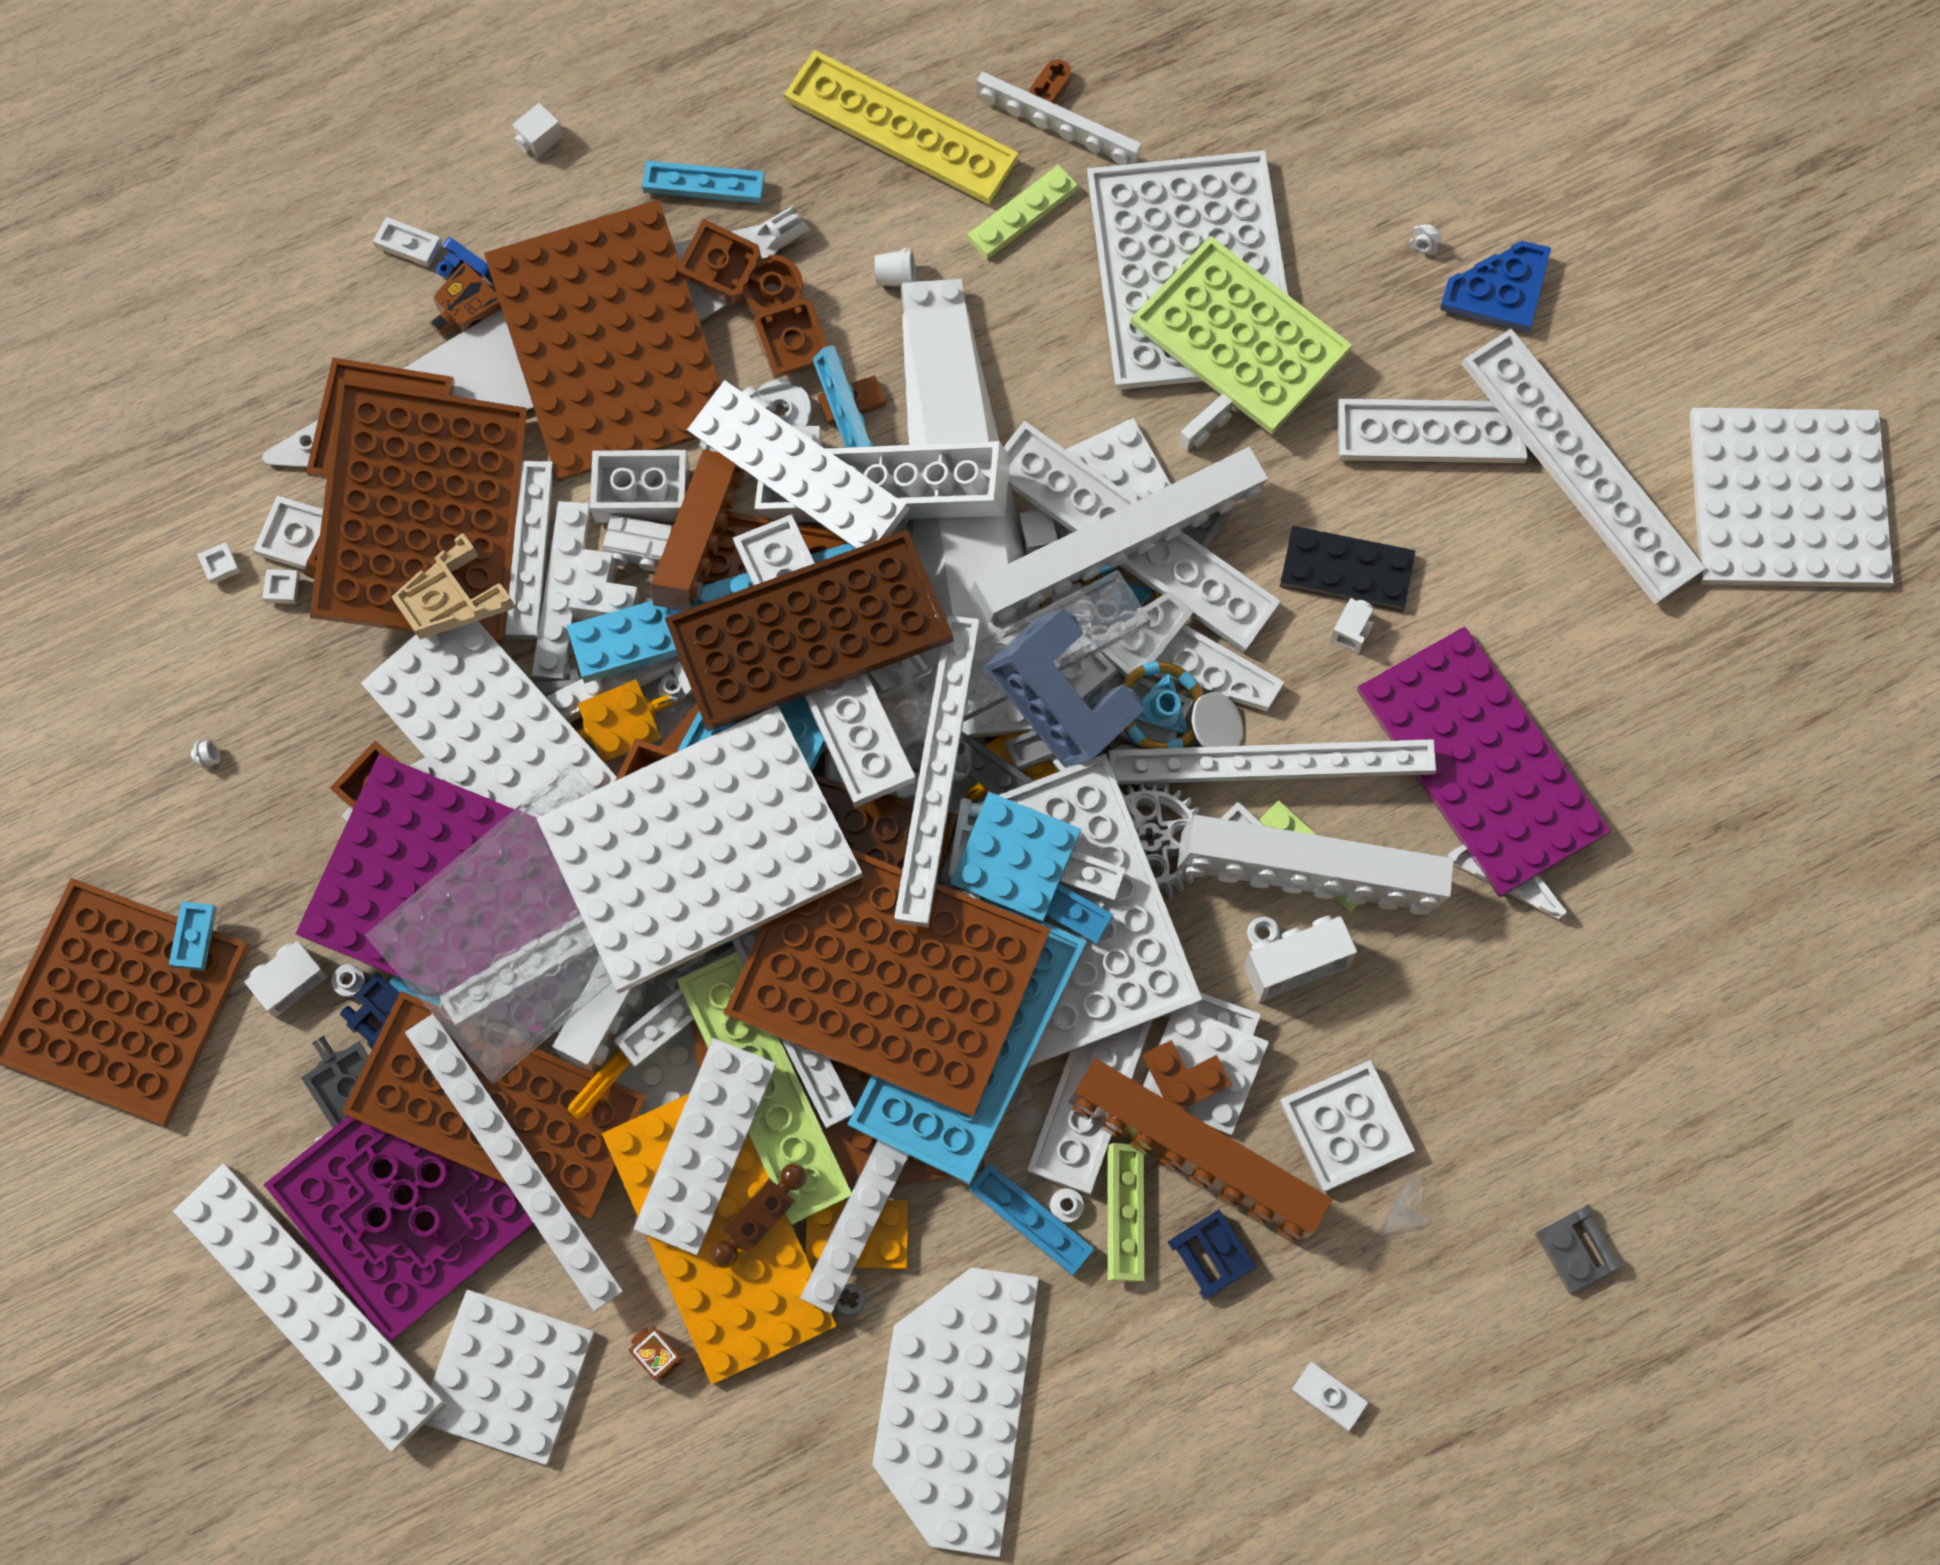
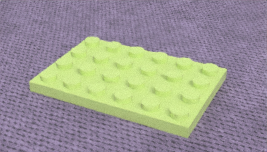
(1241, 334)

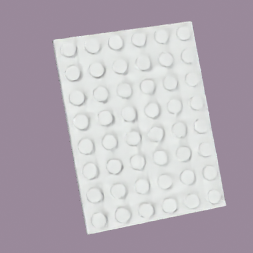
(1150, 225)
(698, 848)
(1139, 961)

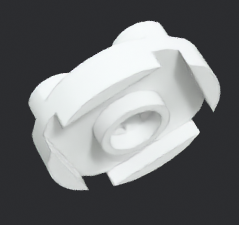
(789, 396)

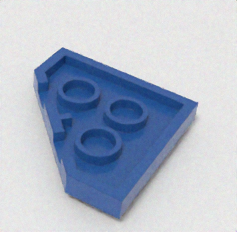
(1501, 287)

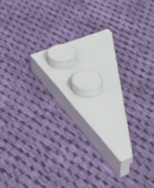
(1533, 892)

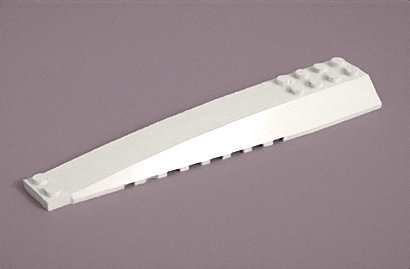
(952, 405)

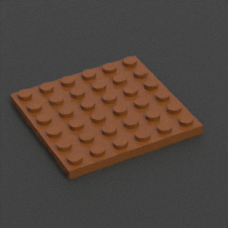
(108, 1009)

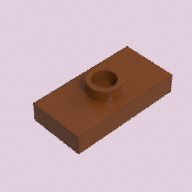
(866, 396)

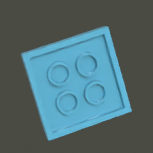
(1016, 856)

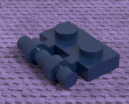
(377, 1000)

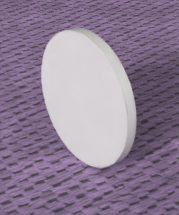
(1216, 721)

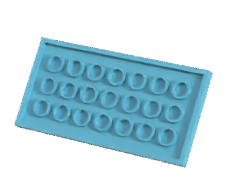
(948, 1137)

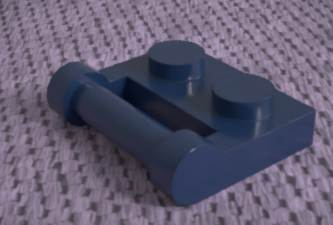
(1222, 1250)

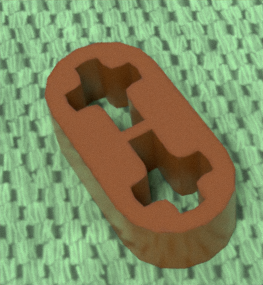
(1044, 80)

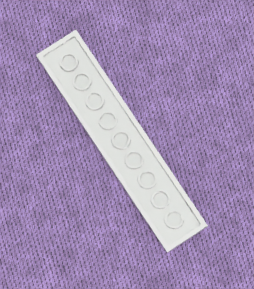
(1583, 466)
(1080, 495)
(845, 713)
(309, 1308)

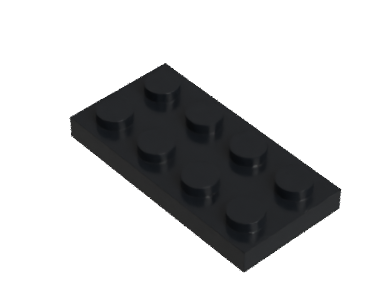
(1347, 568)

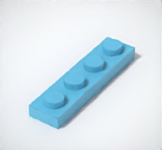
(703, 182)
(841, 398)

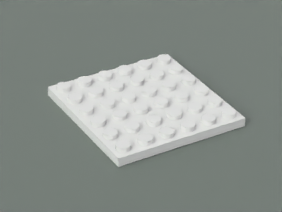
(1790, 497)

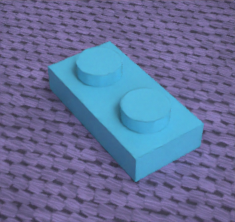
(192, 936)

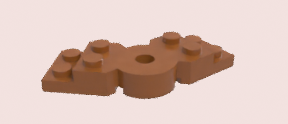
(736, 273)

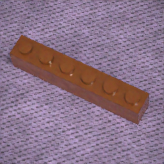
(696, 532)

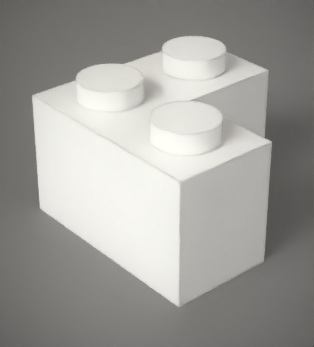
(595, 589)

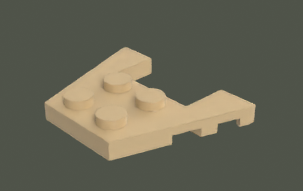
(436, 601)

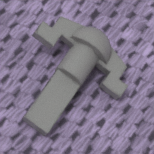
(554, 686)

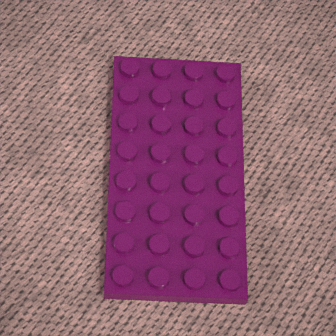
(1493, 766)

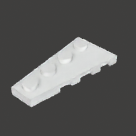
(1220, 670)

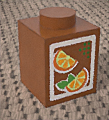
(655, 1354)

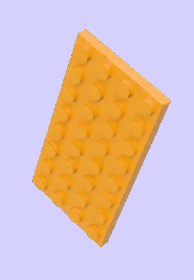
(735, 1311)

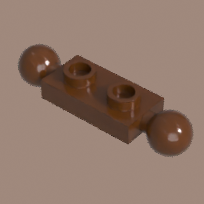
(758, 1215)

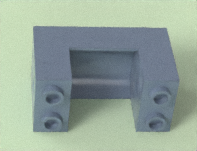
(1049, 702)

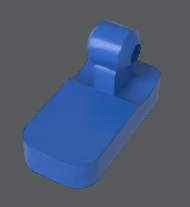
(457, 256)

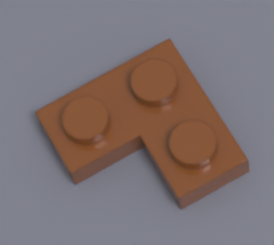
(1182, 1085)

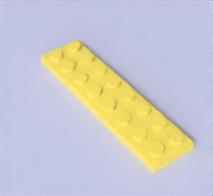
(901, 126)

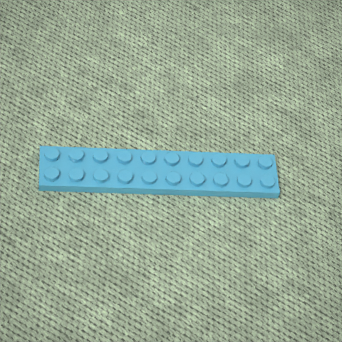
(640, 633)

